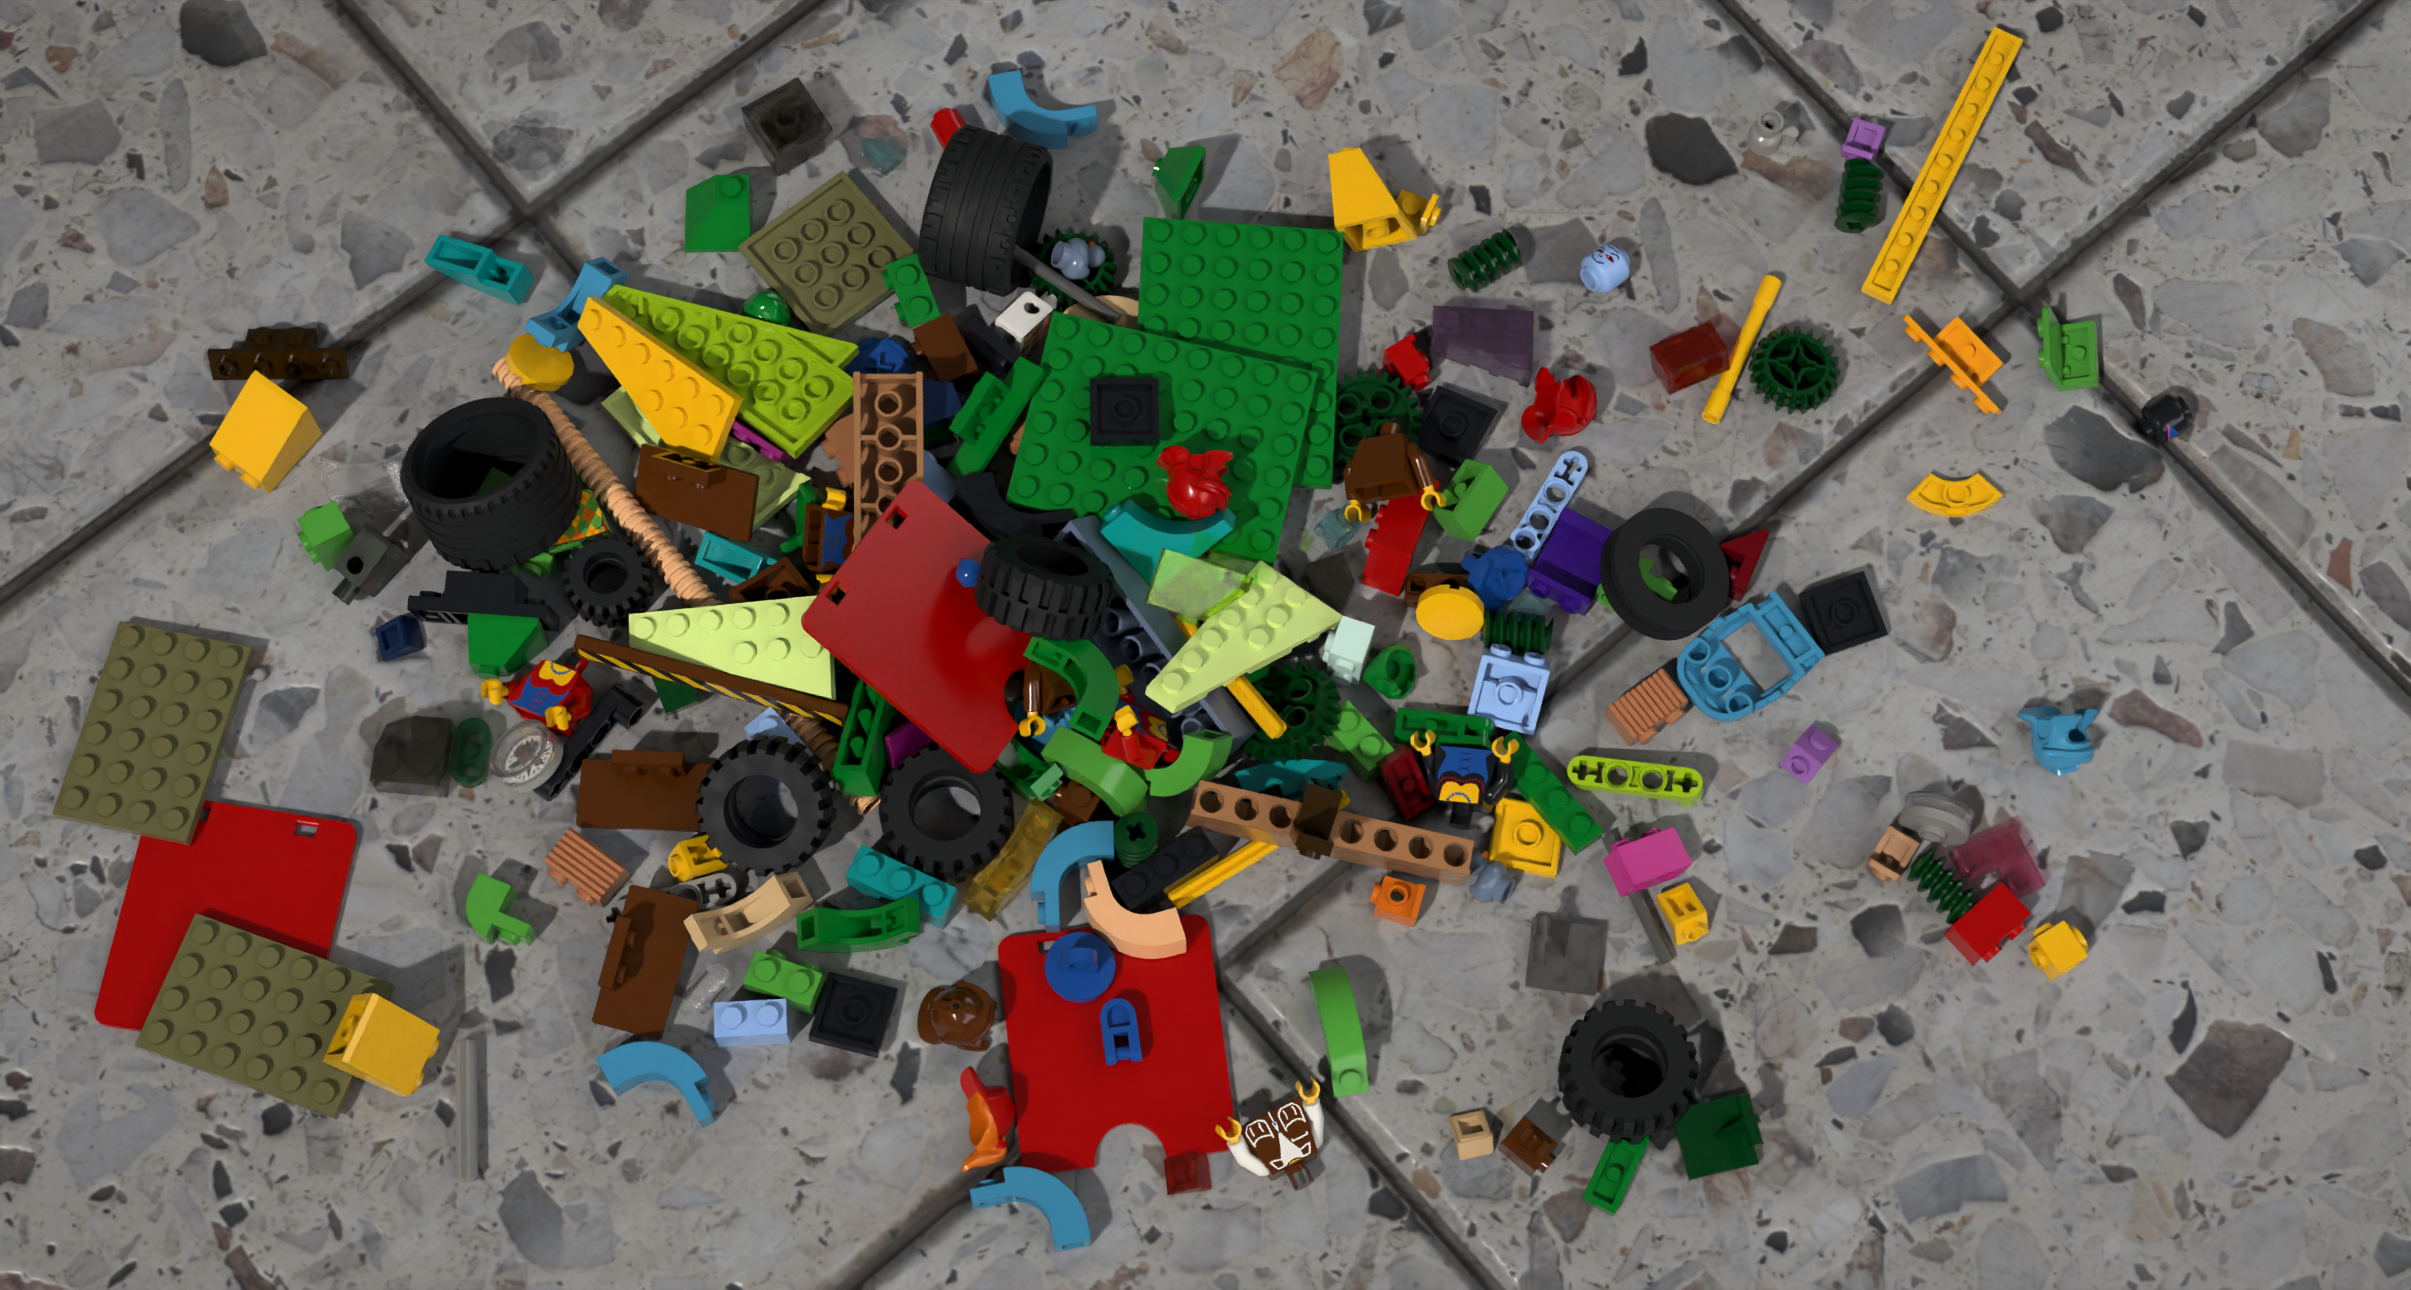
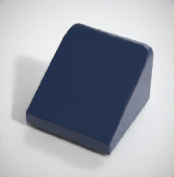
(399, 637)

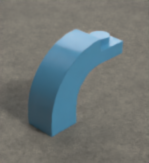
(1032, 122)
(559, 326)
(1063, 856)
(656, 1061)
(1046, 1194)

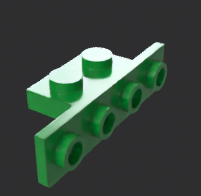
(991, 414)

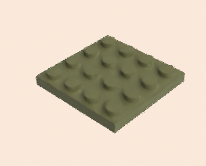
(827, 256)

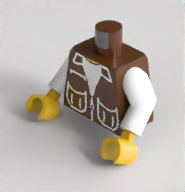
(1280, 1139)

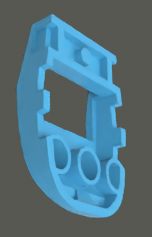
(1716, 680)

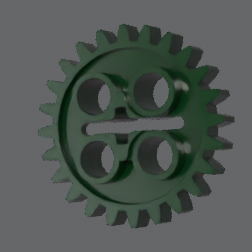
(1363, 394)
(1307, 706)

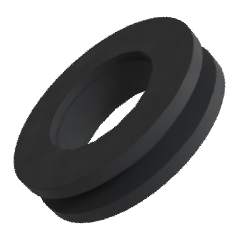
(1632, 597)

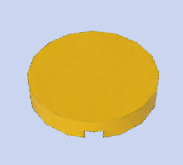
(539, 365)
(1450, 612)

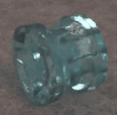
(1335, 530)

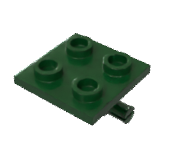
(1719, 1136)

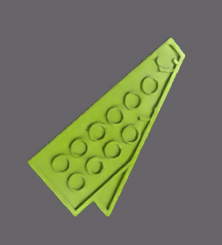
(785, 375)

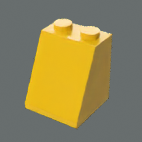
(1364, 204)
(264, 434)
(382, 1044)

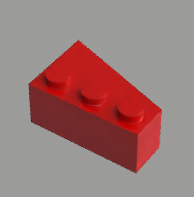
(1395, 542)

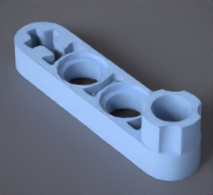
(1547, 508)

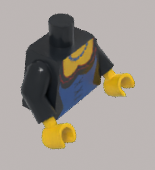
(1466, 777)

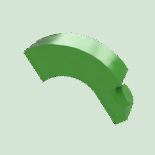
(1200, 759)

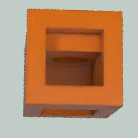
(1402, 911)

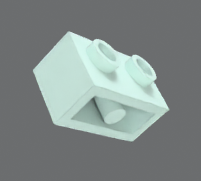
(1348, 650)

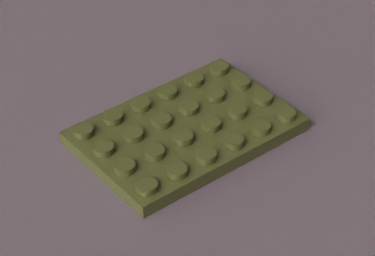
(154, 733)
(256, 1014)

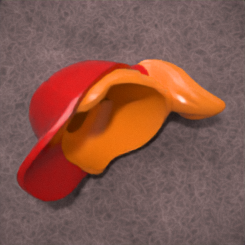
(990, 1120)

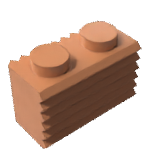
(1647, 708)
(585, 868)

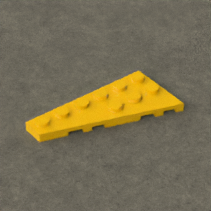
(673, 393)

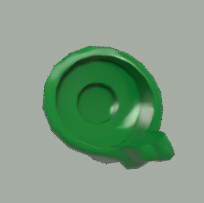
(768, 307)
(805, 494)
(1392, 672)

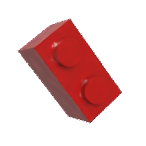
(1987, 924)

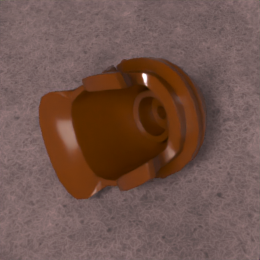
(961, 1026)

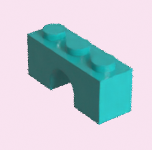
(888, 878)

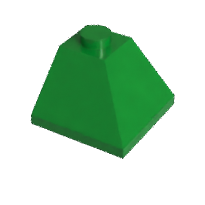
(1179, 179)
(718, 214)
(503, 643)

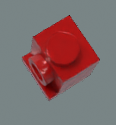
(1407, 363)

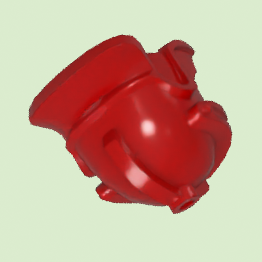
(1559, 407)
(1196, 481)

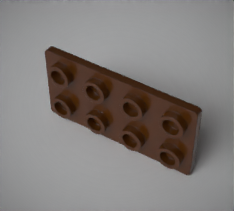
(697, 492)
(640, 791)
(644, 962)

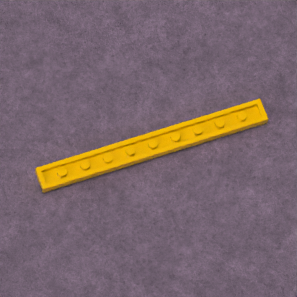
(1941, 166)

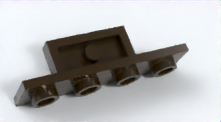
(279, 356)

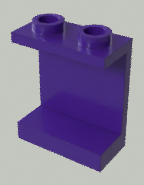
(1569, 563)

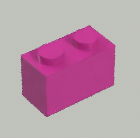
(1646, 861)

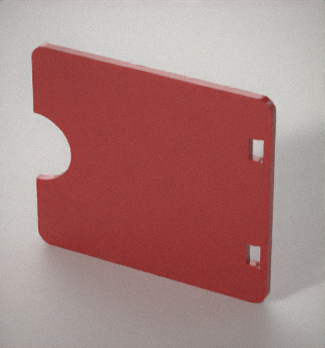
(920, 631)
(238, 870)
(1059, 1064)

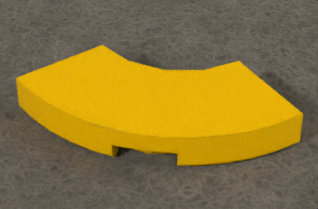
(1954, 498)

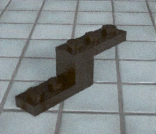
(1315, 817)

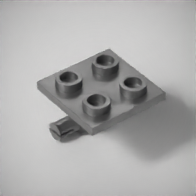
(1563, 956)

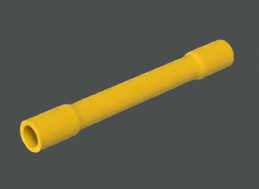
(1761, 305)

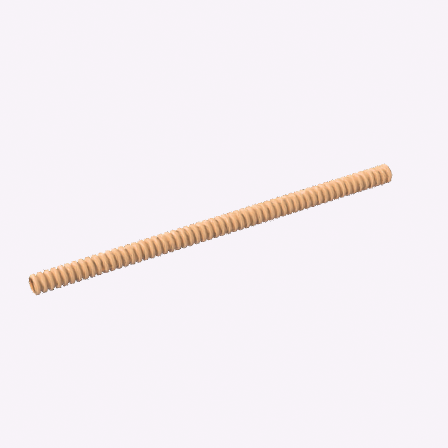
(658, 550)

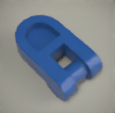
(1118, 1020)

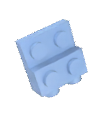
(1509, 688)

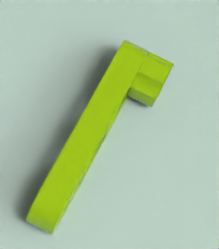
(1633, 785)

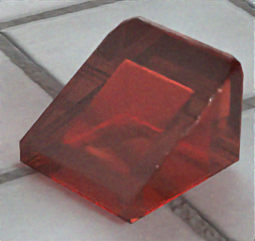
(1187, 1173)

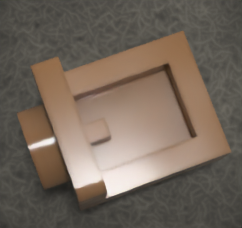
(1892, 854)

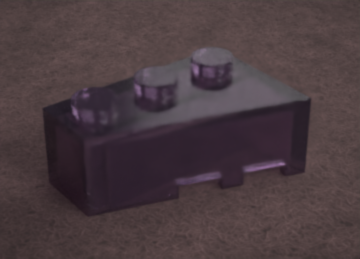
(1486, 339)

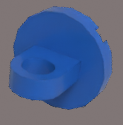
(1496, 574)
(1079, 967)

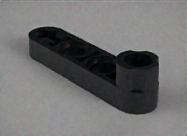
(613, 707)

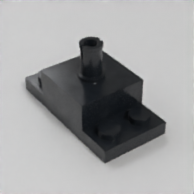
(480, 593)

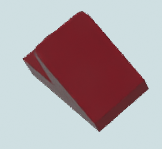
(1743, 555)
(1404, 782)

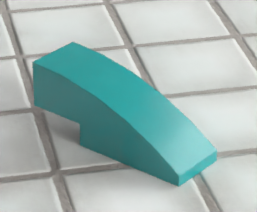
(480, 269)
(736, 559)
(1285, 778)

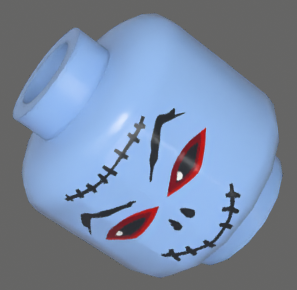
(1605, 268)

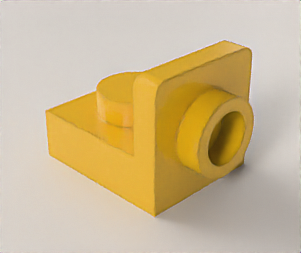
(1419, 210)
(693, 859)
(1683, 913)

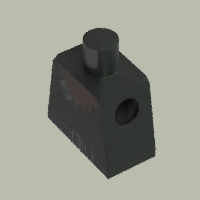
(368, 564)

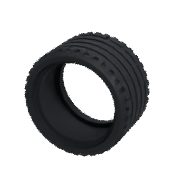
(981, 205)
(510, 520)

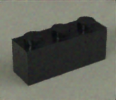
(1164, 871)

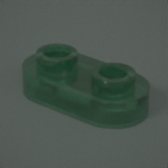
(471, 754)

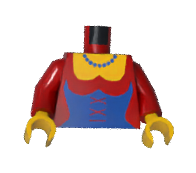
(547, 694)
(1135, 732)

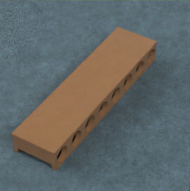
(885, 443)
(1357, 843)

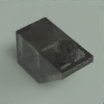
(1329, 582)

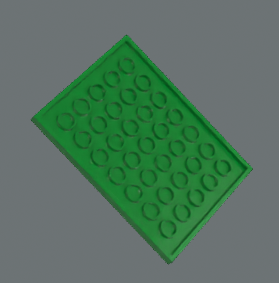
(1257, 296)
(1205, 405)

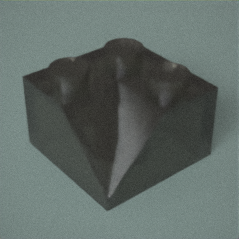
(786, 125)
(414, 757)

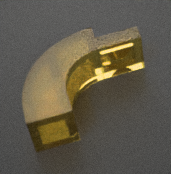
(1013, 866)

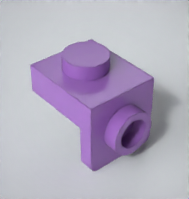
(1863, 141)
(1809, 754)

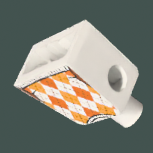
(1026, 322)

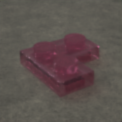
(1999, 853)

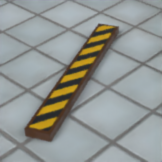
(711, 680)

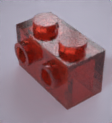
(1689, 358)

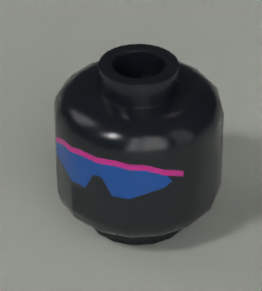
(2165, 418)

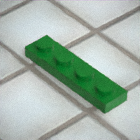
(1552, 799)

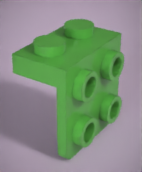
(2068, 352)

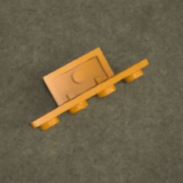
(1964, 354)

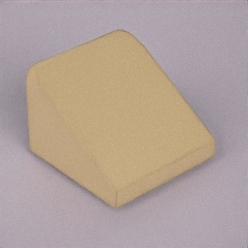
(1471, 1135)

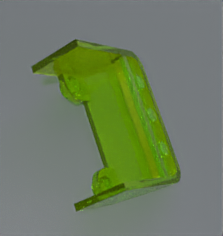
(1194, 586)

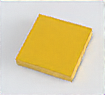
(1523, 839)

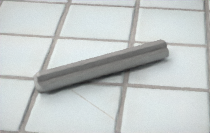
(467, 1110)

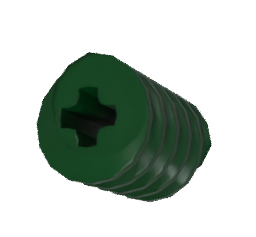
(1859, 196)
(1485, 260)
(1516, 633)
(1135, 838)
(1942, 885)

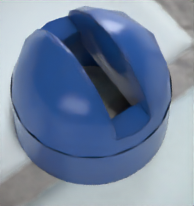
(967, 572)

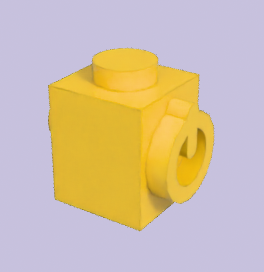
(2057, 949)

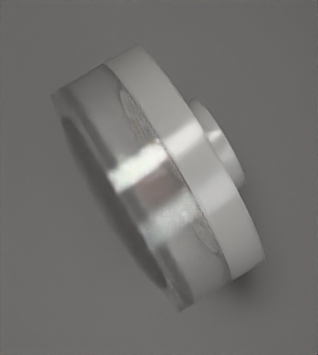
(526, 756)
(1936, 817)

